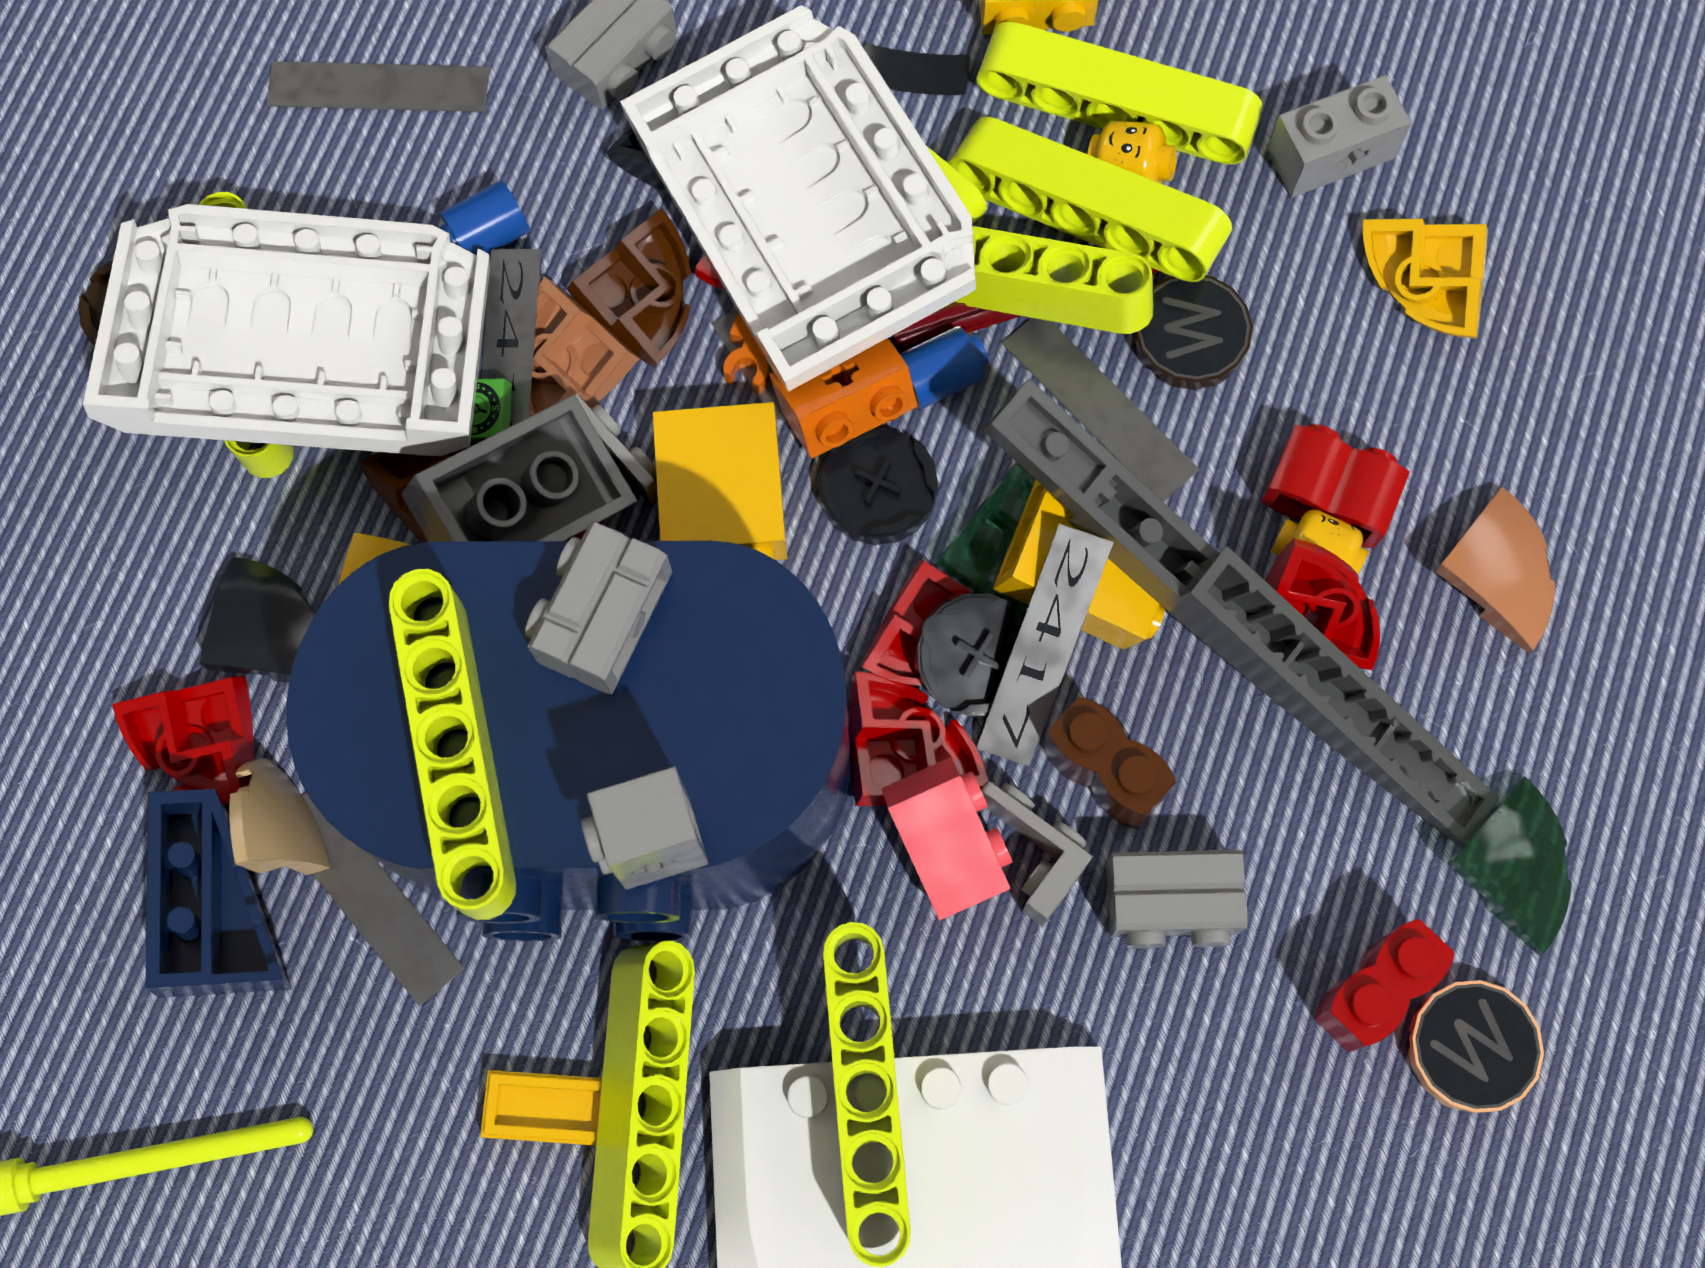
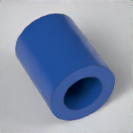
(485, 220)
(945, 365)

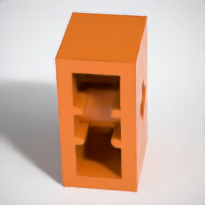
(848, 398)

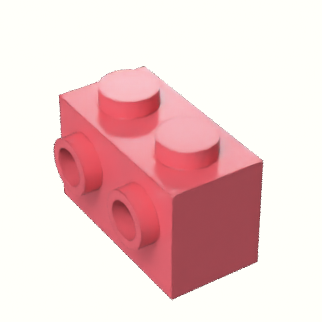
(946, 839)

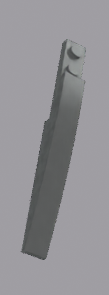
(1240, 616)

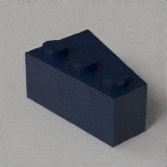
(200, 907)

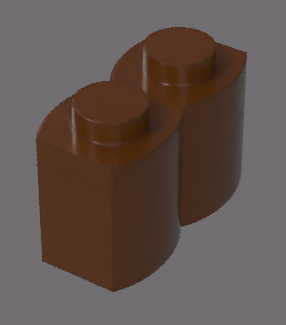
(1121, 773)

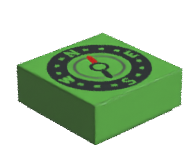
(491, 408)

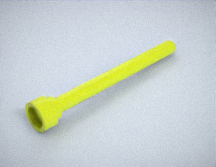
(26, 1182)

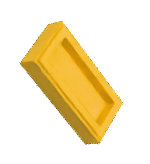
(541, 1108)

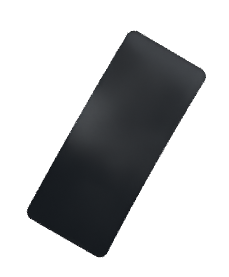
(920, 71)

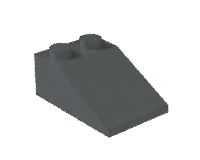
(523, 483)

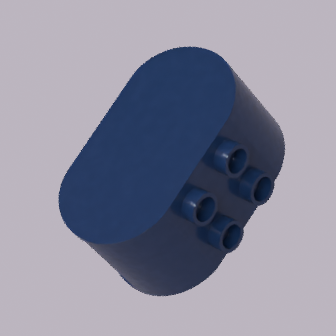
(724, 684)

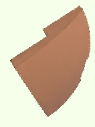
(573, 352)
(1505, 570)

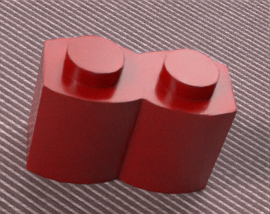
(1339, 480)
(1389, 976)

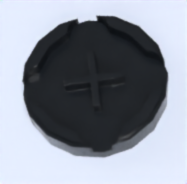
(878, 486)
(966, 650)

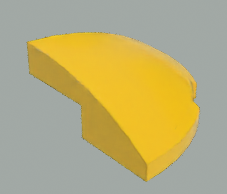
(1430, 270)

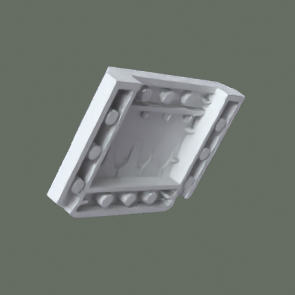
(807, 192)
(291, 332)
(997, 1160)

